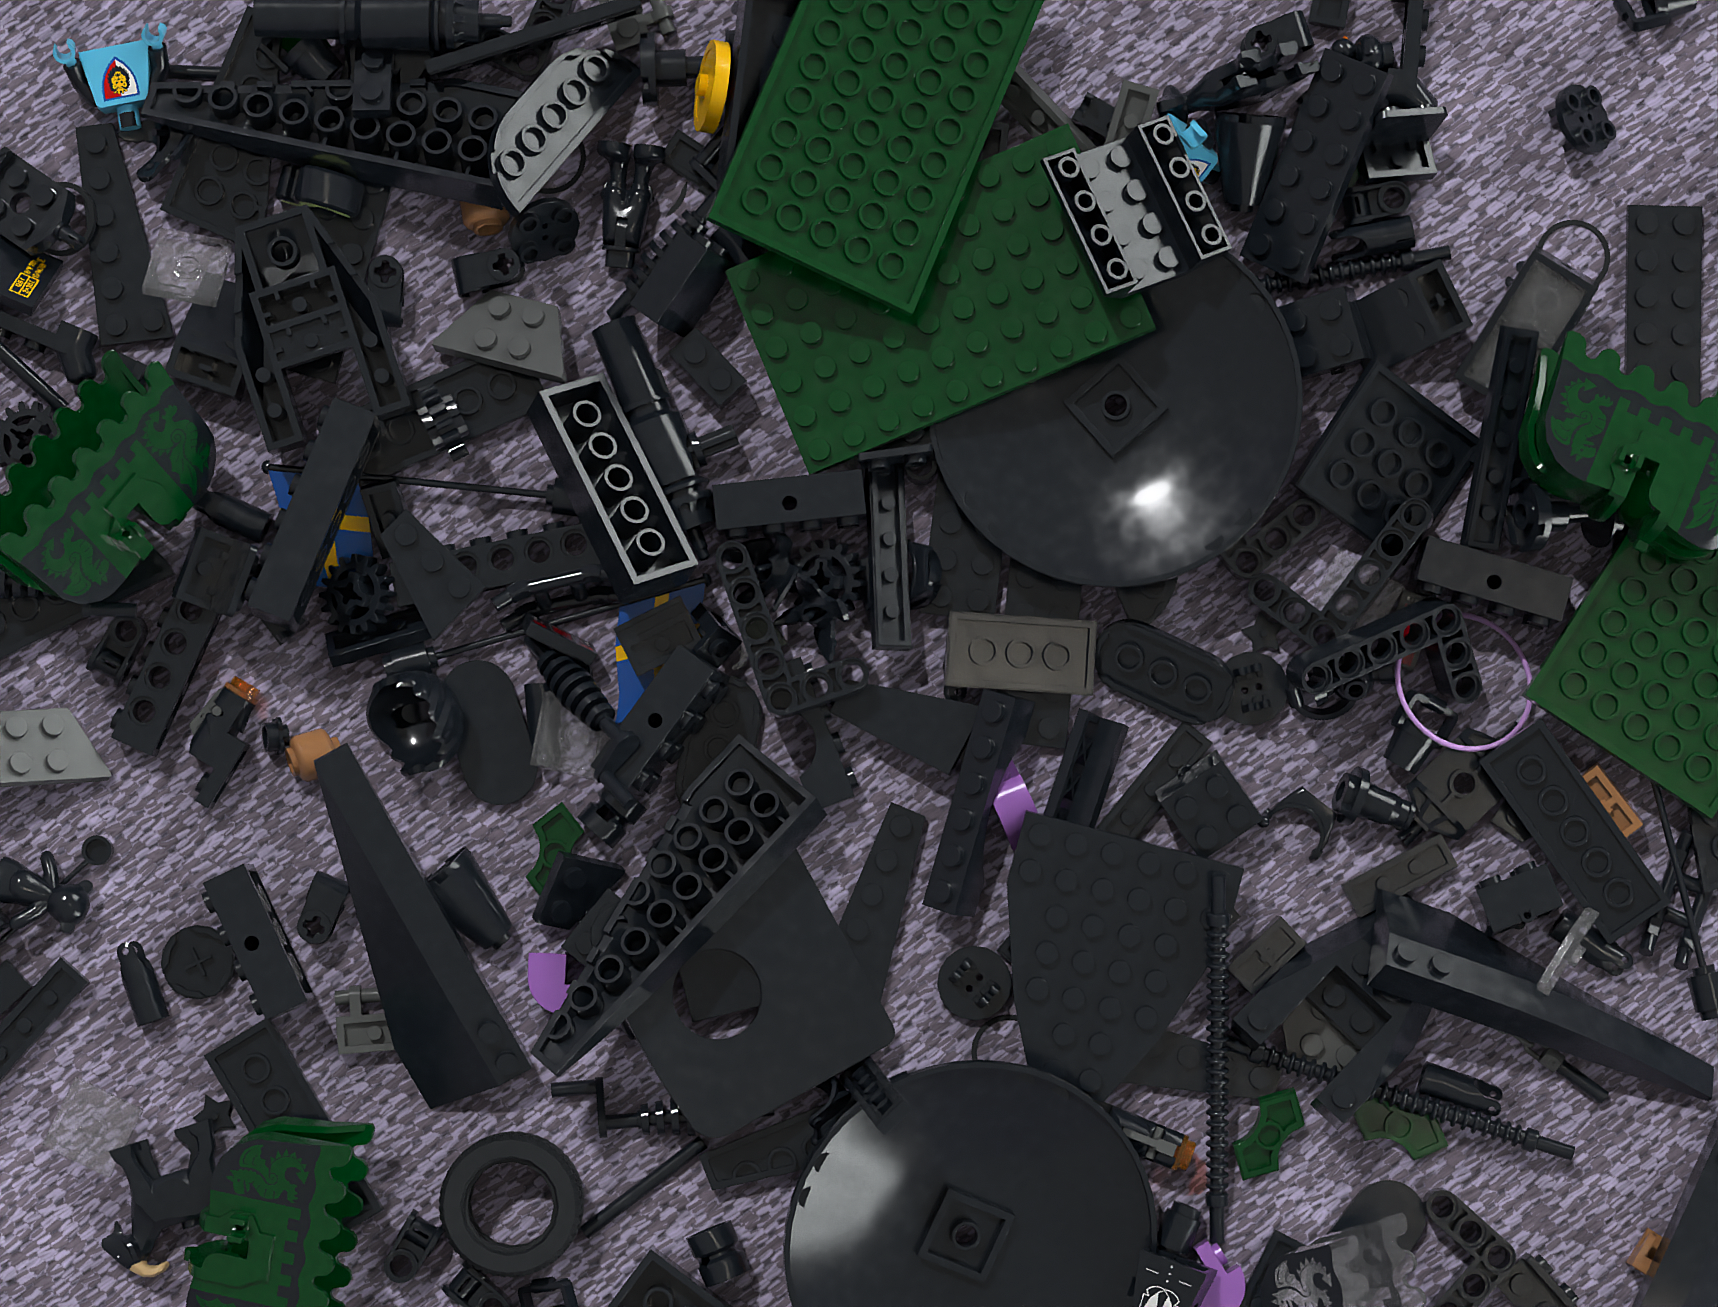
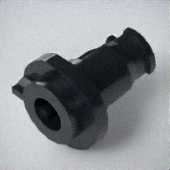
(1361, 799)

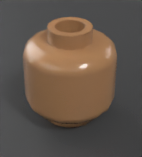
(483, 219)
(305, 749)

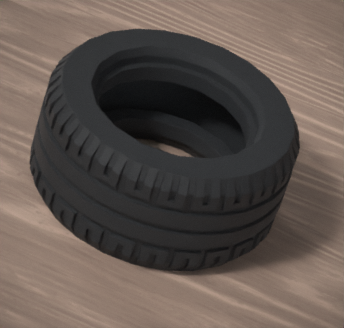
(464, 1231)

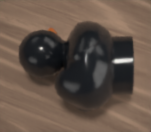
(1367, 50)

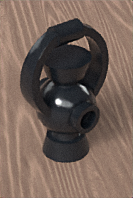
(1348, 692)

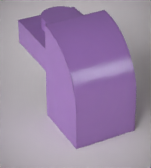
(1011, 803)
(548, 979)
(1228, 1285)

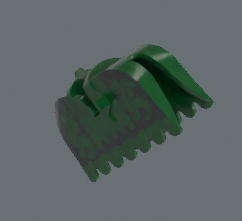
(1624, 448)
(115, 454)
(283, 1214)

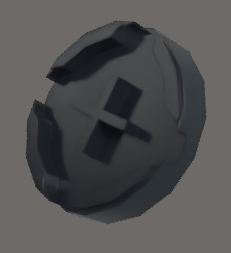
(197, 962)

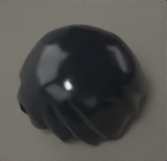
(416, 719)

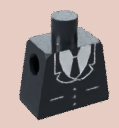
(1170, 1280)

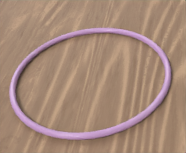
(1460, 747)

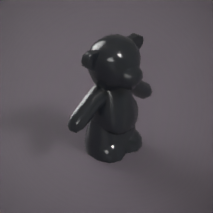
(44, 894)

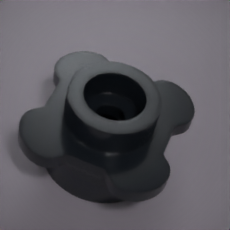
(275, 736)

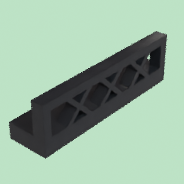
(1086, 769)

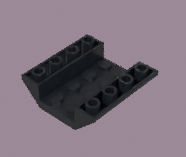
(1137, 209)

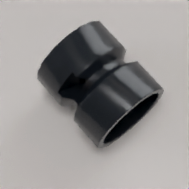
(613, 830)
(718, 1253)

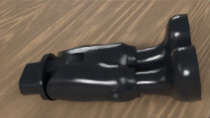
(626, 210)

